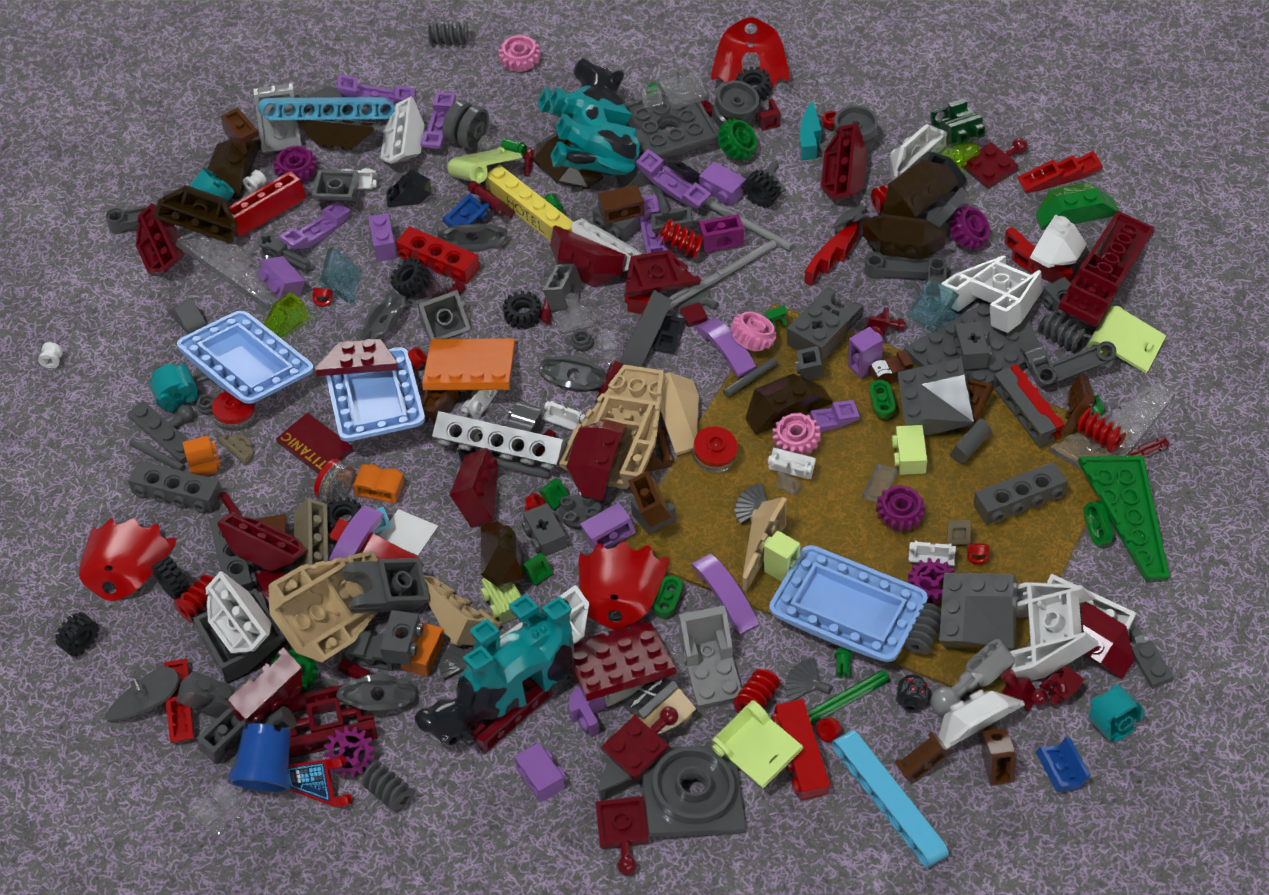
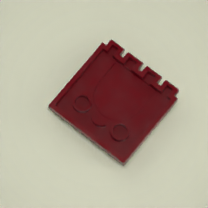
(620, 660)

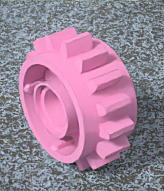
(519, 53)
(753, 331)
(797, 434)

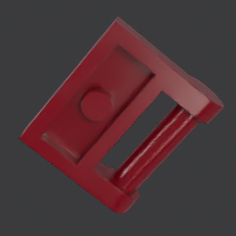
(486, 196)

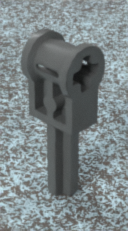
(273, 248)

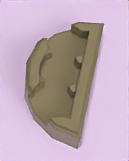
(239, 446)

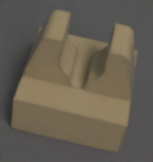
(958, 531)

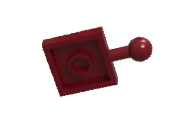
(993, 164)
(637, 746)
(621, 825)

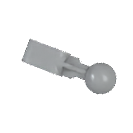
(980, 670)

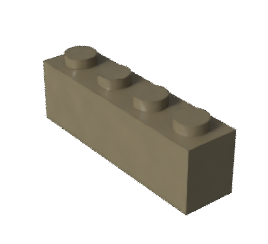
(312, 531)

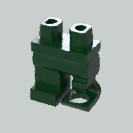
(961, 123)

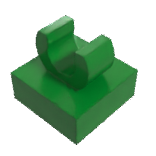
(777, 315)
(553, 493)
(537, 568)

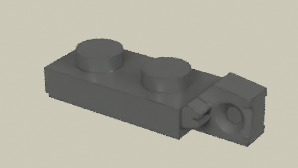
(1149, 659)

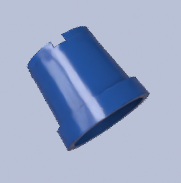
(262, 759)

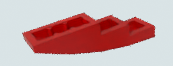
(1060, 173)
(835, 249)
(382, 548)
(178, 715)

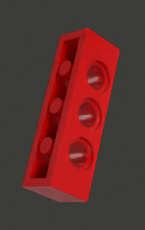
(438, 255)

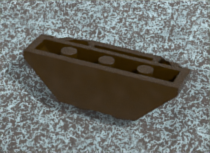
(338, 132)
(232, 165)
(563, 175)
(918, 189)
(198, 212)
(903, 236)
(782, 398)
(501, 555)

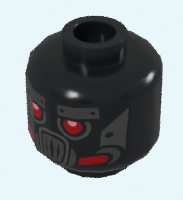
(912, 693)

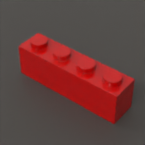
(267, 203)
(807, 766)

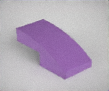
(839, 415)

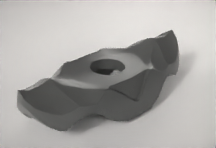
(488, 236)
(391, 309)
(557, 369)
(395, 691)

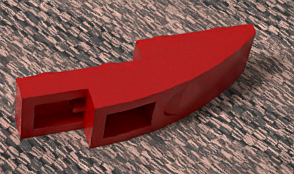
(1021, 254)

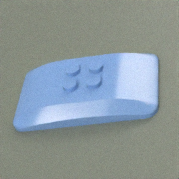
(244, 357)
(376, 401)
(848, 603)

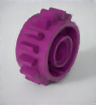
(297, 160)
(969, 227)
(897, 518)

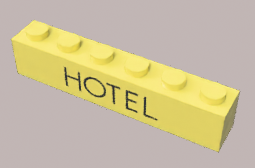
(525, 202)

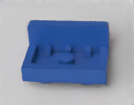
(466, 212)
(1063, 766)

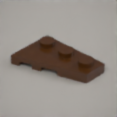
(1079, 400)

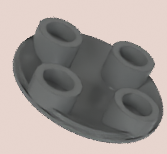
(855, 214)
(577, 509)

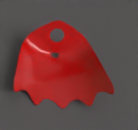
(734, 46)
(128, 550)
(620, 572)

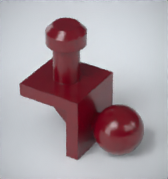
(882, 322)
(1023, 690)

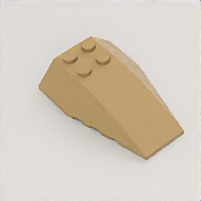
(634, 401)
(314, 607)

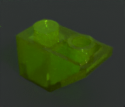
(286, 315)

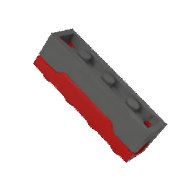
(1028, 405)

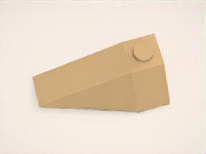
(680, 411)
(765, 523)
(454, 612)
(676, 700)

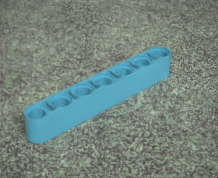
(318, 105)
(890, 798)

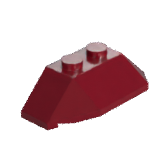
(844, 163)
(157, 242)
(593, 260)
(595, 457)
(260, 542)
(1114, 646)

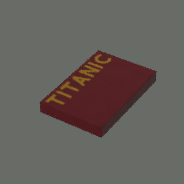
(313, 443)

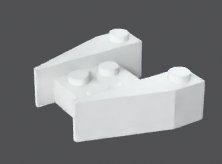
(1006, 288)
(1053, 628)

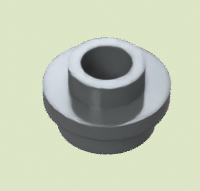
(581, 340)
(203, 400)

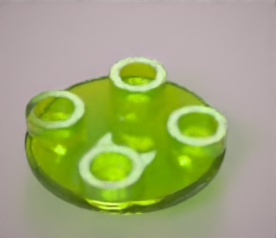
(962, 152)

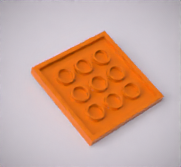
(469, 364)

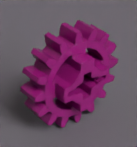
(930, 578)
(355, 762)

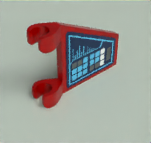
(315, 781)

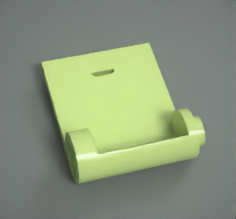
(474, 166)
(1129, 337)
(756, 744)

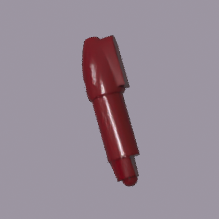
(528, 158)
(546, 313)
(229, 503)

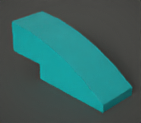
(809, 133)

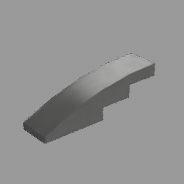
(646, 330)

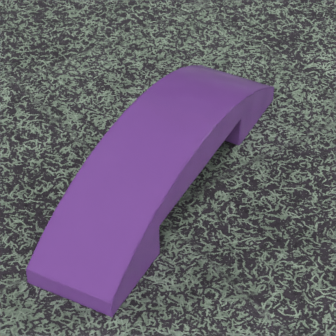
(350, 88)
(433, 136)
(670, 182)
(318, 230)
(649, 237)
(720, 335)
(357, 532)
(727, 592)

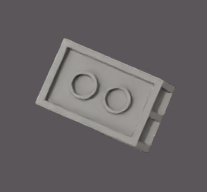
(276, 134)
(708, 656)

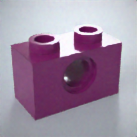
(721, 233)

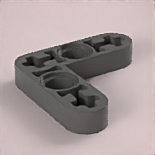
(950, 207)

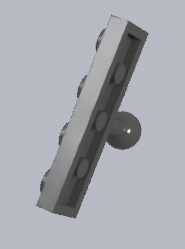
(161, 430)

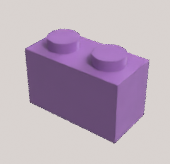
(722, 183)
(382, 237)
(280, 277)
(864, 350)
(608, 527)
(540, 772)

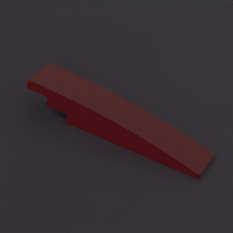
(1106, 268)

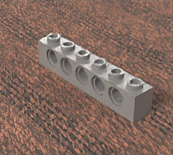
(447, 423)

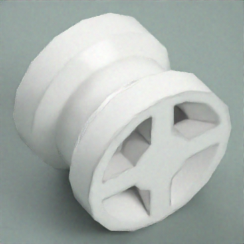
(255, 181)
(50, 355)

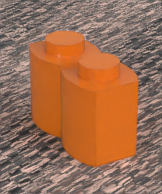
(202, 456)
(378, 483)

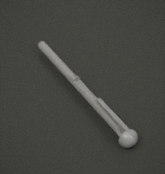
(750, 225)
(721, 273)

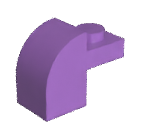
(584, 711)

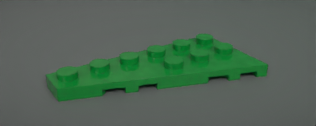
(1127, 496)

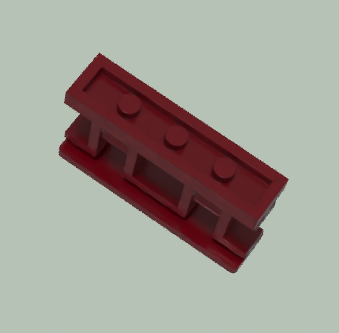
(319, 702)
(489, 737)

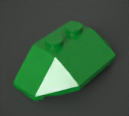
(1076, 203)

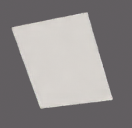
(408, 532)

